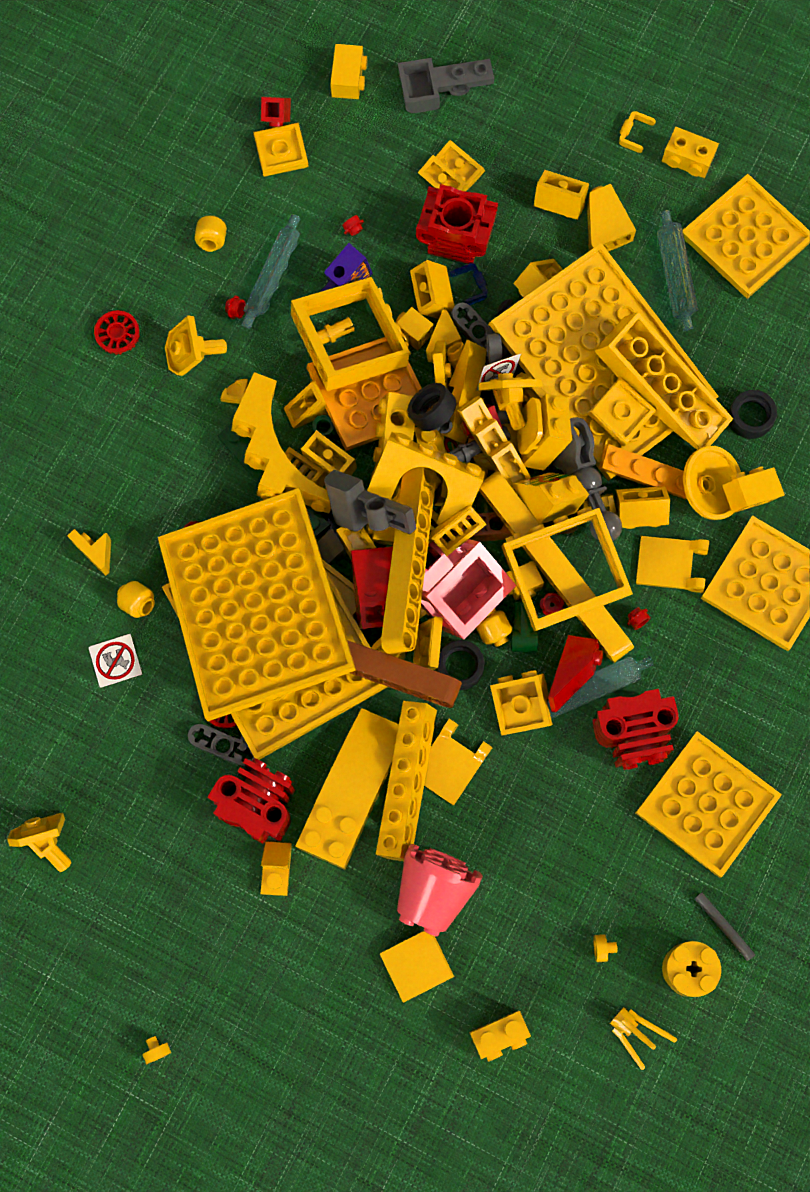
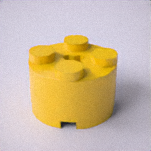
(702, 958)

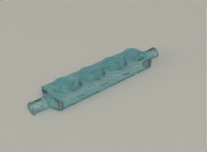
(272, 270)
(677, 270)
(604, 682)

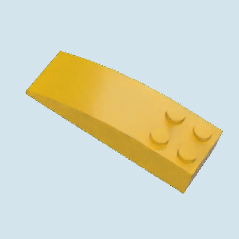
(663, 380)
(350, 790)

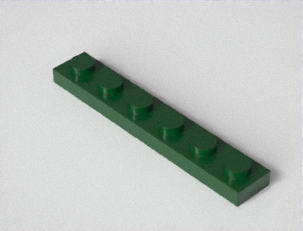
(237, 446)

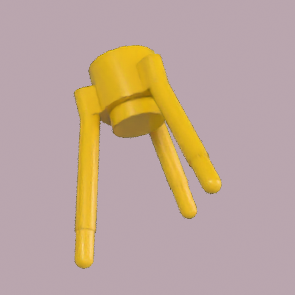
(625, 1023)

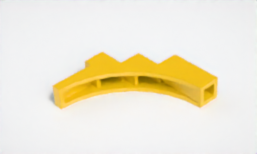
(255, 421)

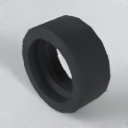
(761, 399)
(424, 400)
(473, 650)

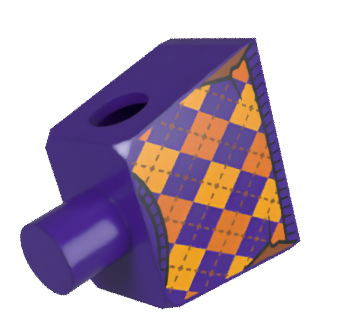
(347, 268)

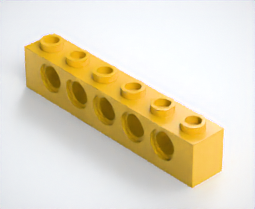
(390, 405)
(406, 780)

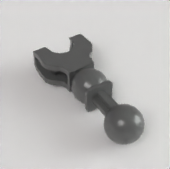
(578, 461)

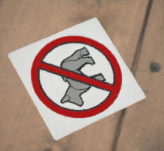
(500, 367)
(115, 660)

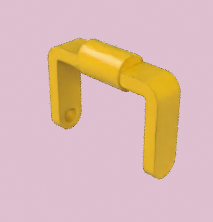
(627, 125)

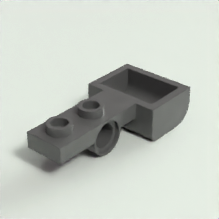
(423, 82)
(356, 507)

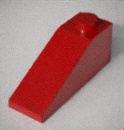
(574, 669)

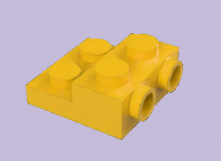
(521, 702)

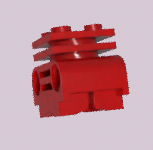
(449, 208)
(637, 728)
(254, 801)

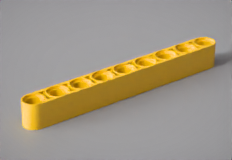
(409, 563)
(555, 566)

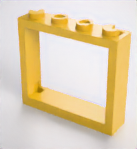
(340, 296)
(561, 524)

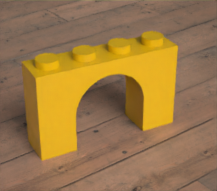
(404, 454)

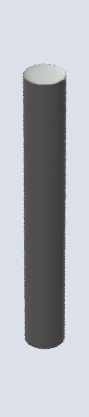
(724, 926)

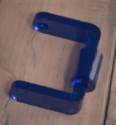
(479, 279)

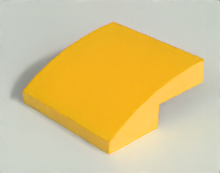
(451, 168)
(416, 965)

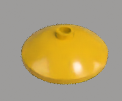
(703, 481)

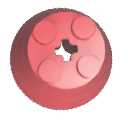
(434, 889)

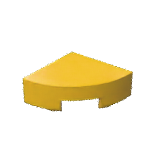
(235, 392)

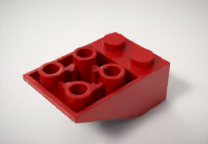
(371, 582)

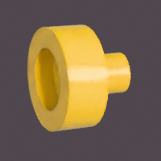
(602, 948)
(155, 1050)

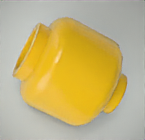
(210, 233)
(135, 599)
(494, 628)

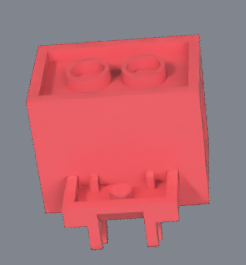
(463, 587)

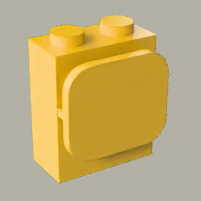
(545, 430)

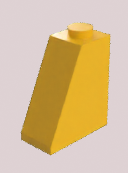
(608, 219)

